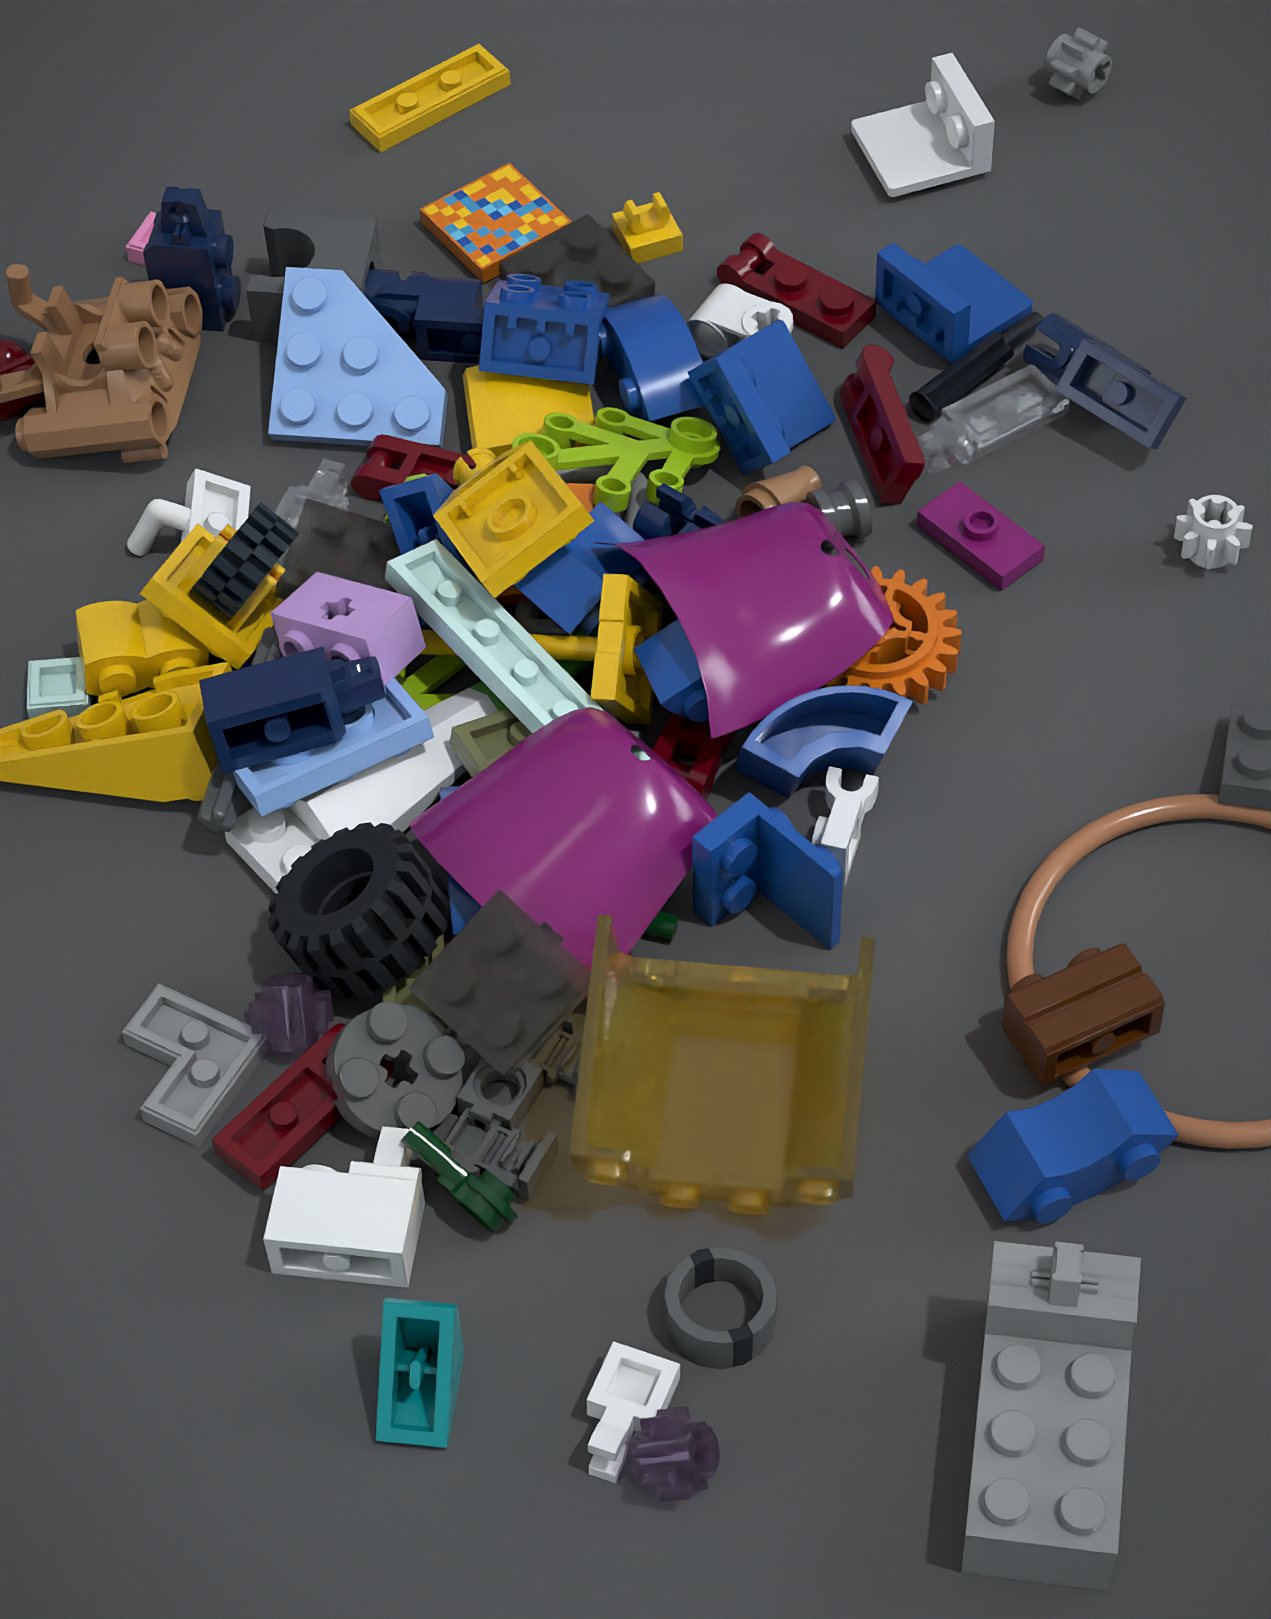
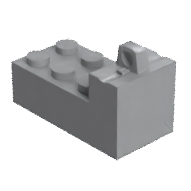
(1052, 1416)

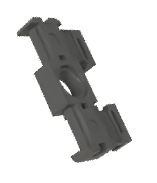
(499, 1144)

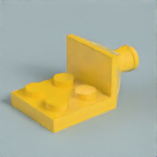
(509, 514)

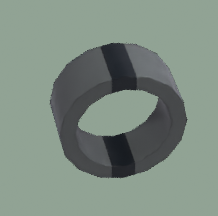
(715, 1347)

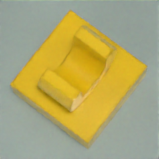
(647, 230)

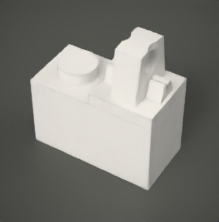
(350, 1223)

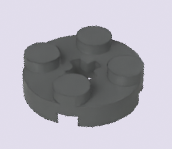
(389, 1033)

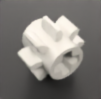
(1213, 531)

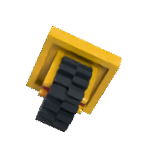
(225, 583)

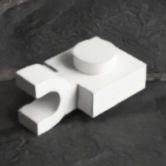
(843, 828)
(626, 1389)

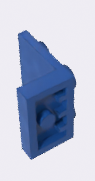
(948, 300)
(543, 329)
(762, 397)
(761, 851)

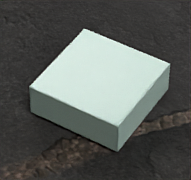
(56, 686)

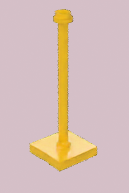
(625, 621)

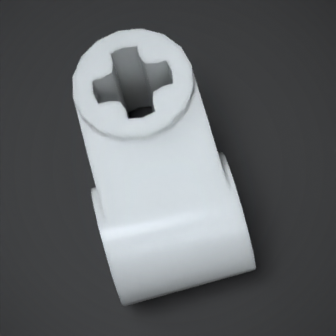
(732, 316)

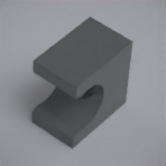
(314, 243)

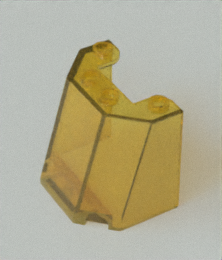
(721, 1079)

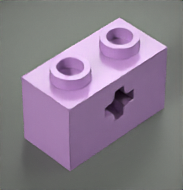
(350, 623)

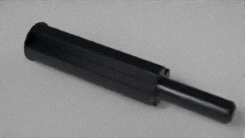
(970, 369)

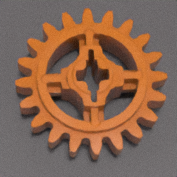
(908, 659)

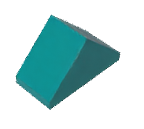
(418, 1372)

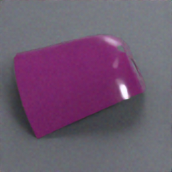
(571, 830)

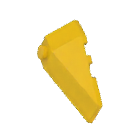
(128, 748)

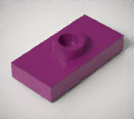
(980, 535)

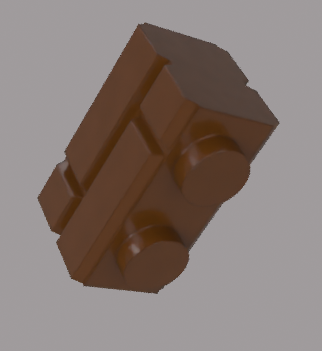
(1081, 1012)

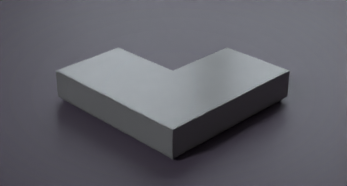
(207, 1056)

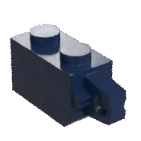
(194, 251)
(285, 705)

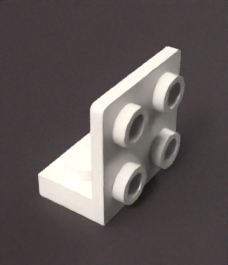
(930, 139)

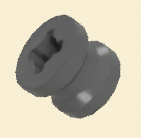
(845, 508)

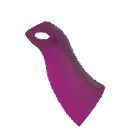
(766, 607)

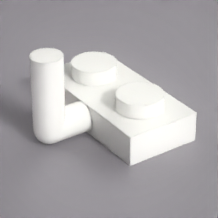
(208, 501)

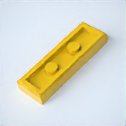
(429, 97)

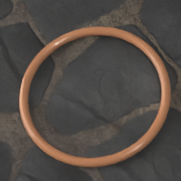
(1064, 857)

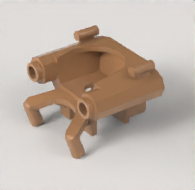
(130, 398)

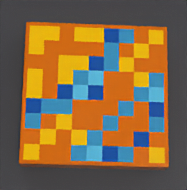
(492, 220)

